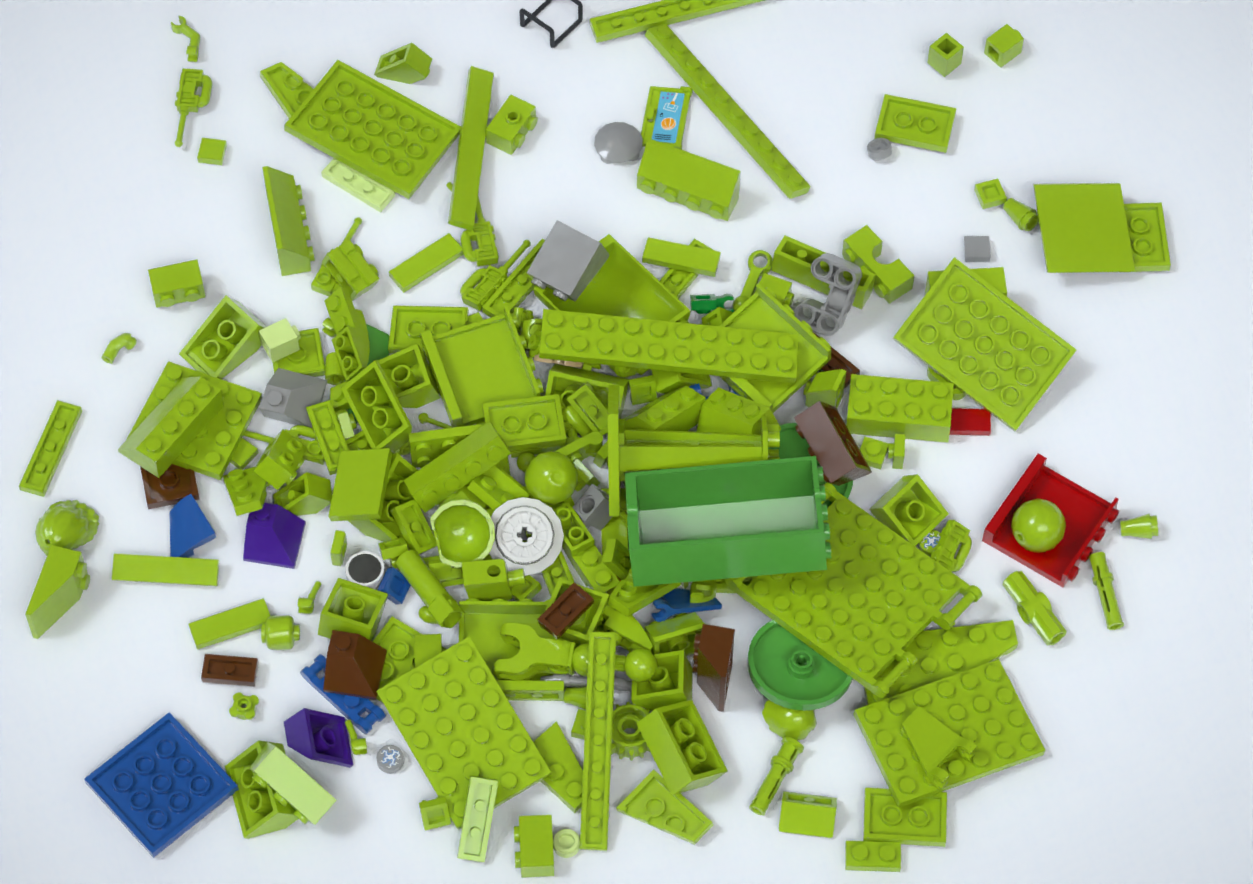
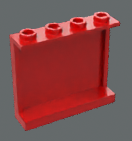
(1084, 518)

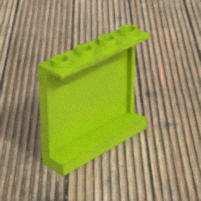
(766, 313)
(480, 366)
(483, 625)

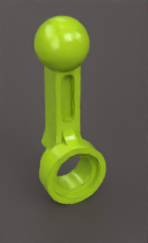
(753, 277)

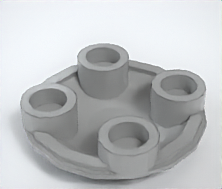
(618, 143)

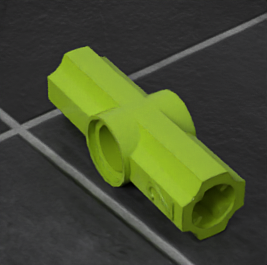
(1034, 608)

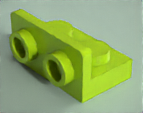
(497, 487)

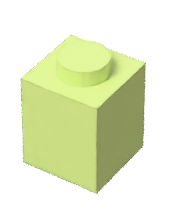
(280, 339)

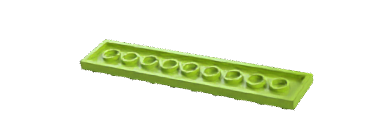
(668, 346)

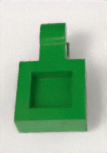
(706, 302)

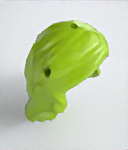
(66, 525)

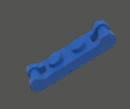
(349, 706)

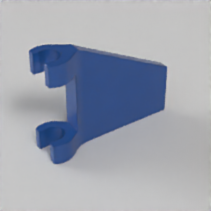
(678, 602)

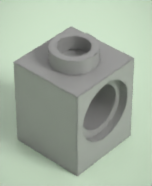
(593, 508)

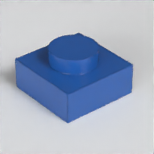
(394, 585)

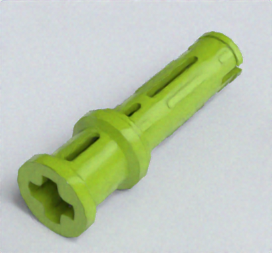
(780, 766)

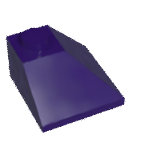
(273, 536)
(319, 737)

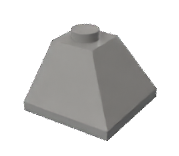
(289, 395)

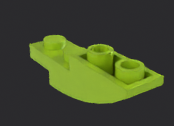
(351, 333)
(583, 553)
(628, 630)

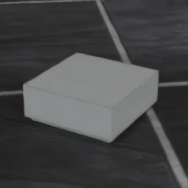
(977, 249)

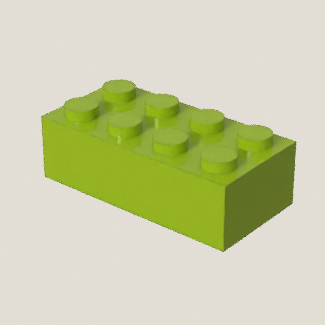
(900, 406)

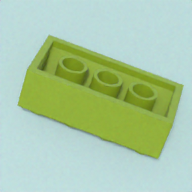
(688, 180)
(287, 222)
(173, 424)

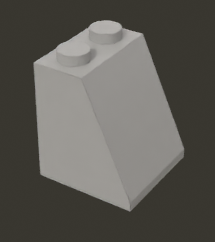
(567, 262)

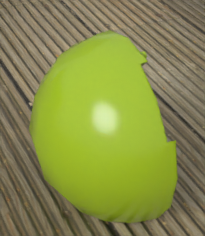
(462, 532)

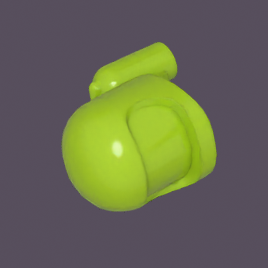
(527, 323)

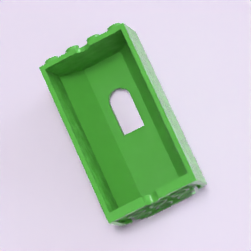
(727, 521)

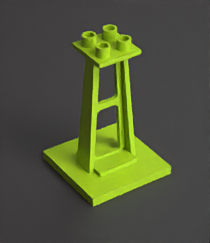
(677, 449)

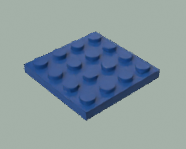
(161, 784)

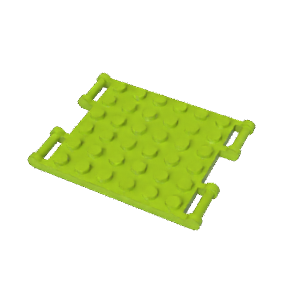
(866, 602)

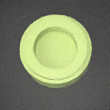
(566, 843)

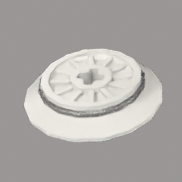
(540, 521)

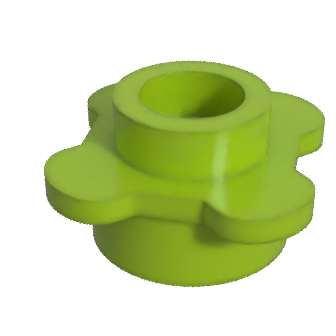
(244, 713)

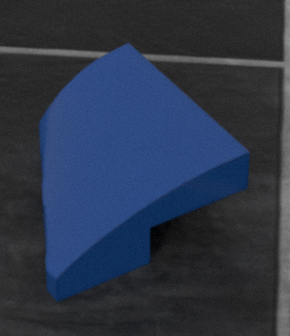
(188, 528)

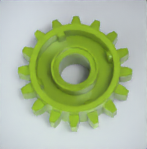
(628, 744)

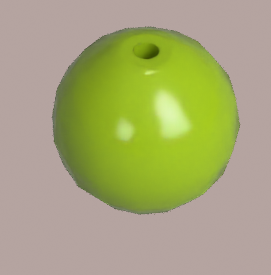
(551, 477)
(1038, 525)

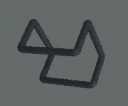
(553, 43)

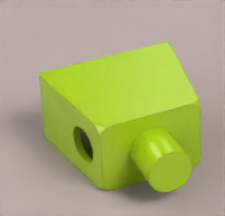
(490, 579)

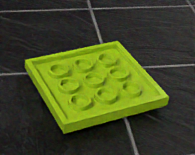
(219, 439)

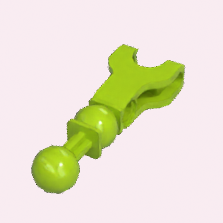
(561, 657)

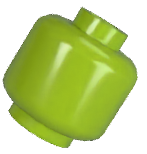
(280, 632)

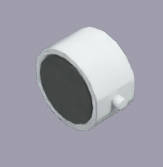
(365, 569)

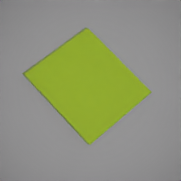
(1083, 227)

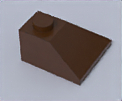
(353, 665)

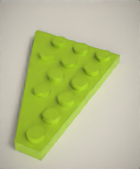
(950, 652)

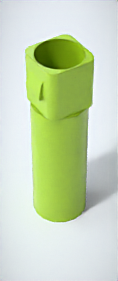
(429, 589)

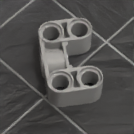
(839, 298)

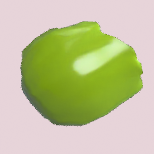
(788, 721)

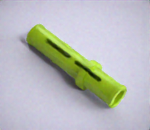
(1103, 580)

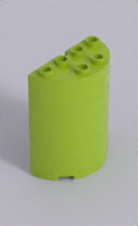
(623, 290)

